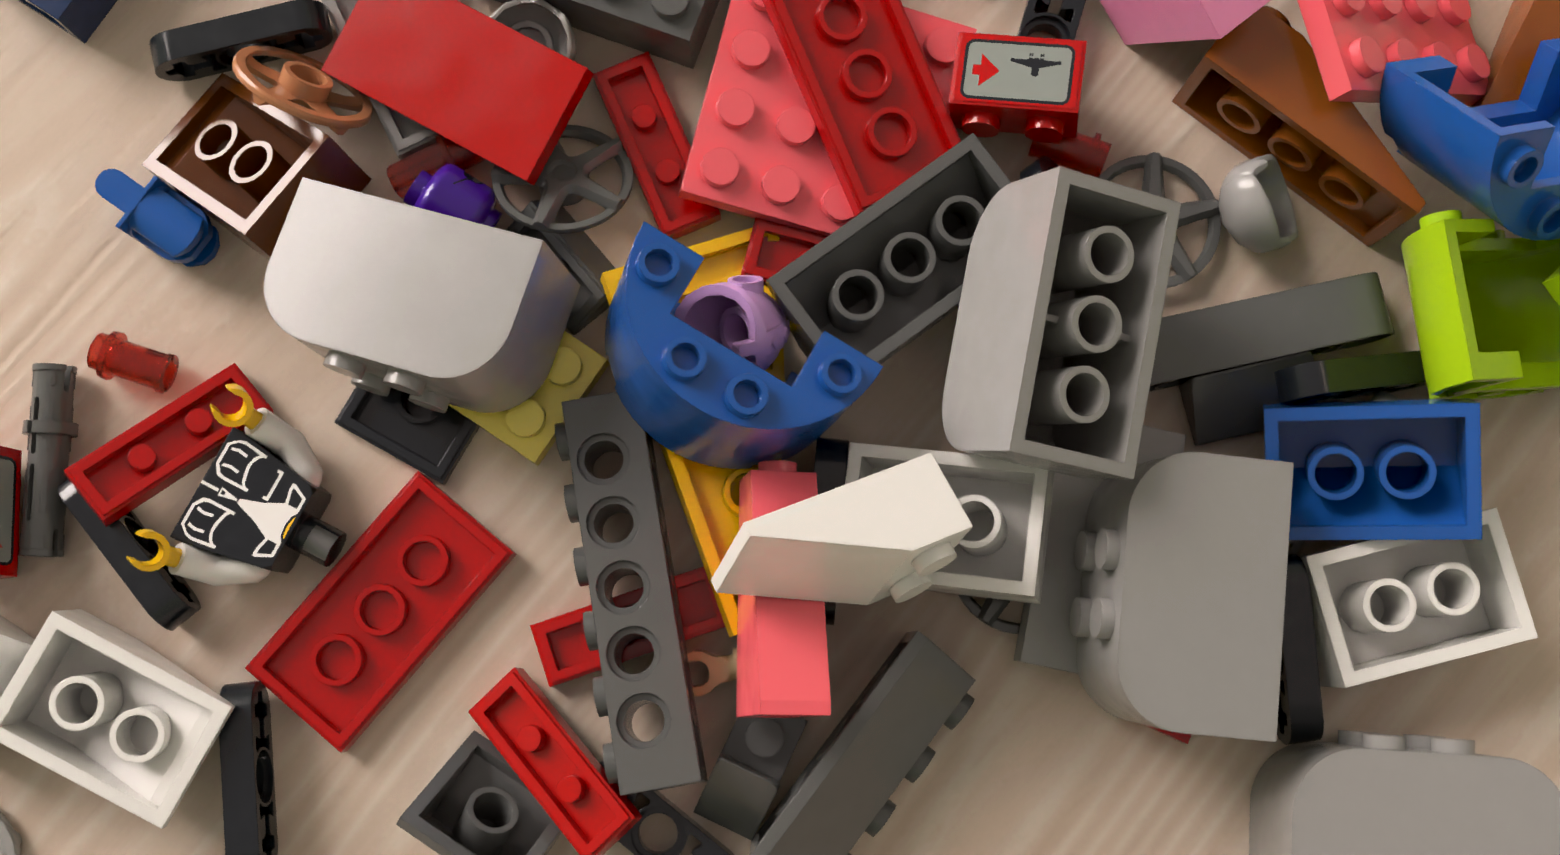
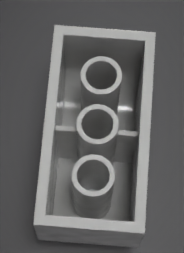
(418, 299)
(1060, 324)
(1186, 594)
(1400, 799)

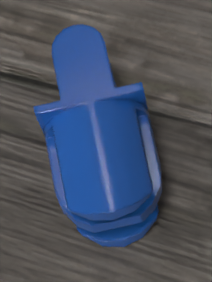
(160, 218)

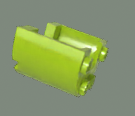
(1482, 308)

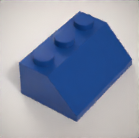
(1380, 468)

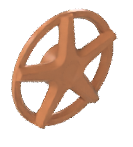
(302, 84)

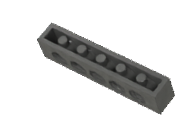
(676, 755)

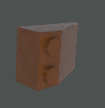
(248, 162)

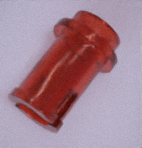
(1079, 154)
(118, 357)

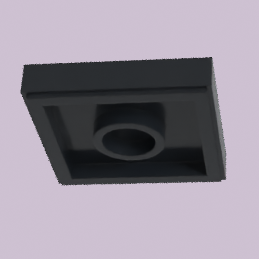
(409, 432)

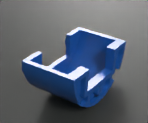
(1490, 154)
(700, 393)

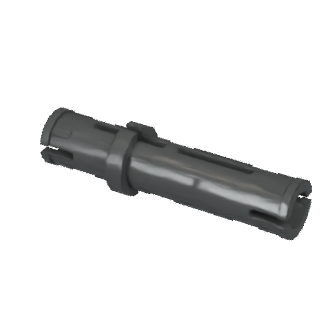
(48, 448)

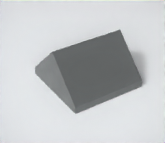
(479, 807)

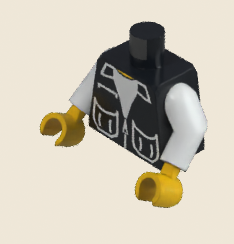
(252, 507)

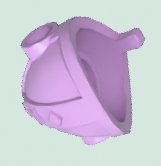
(738, 317)

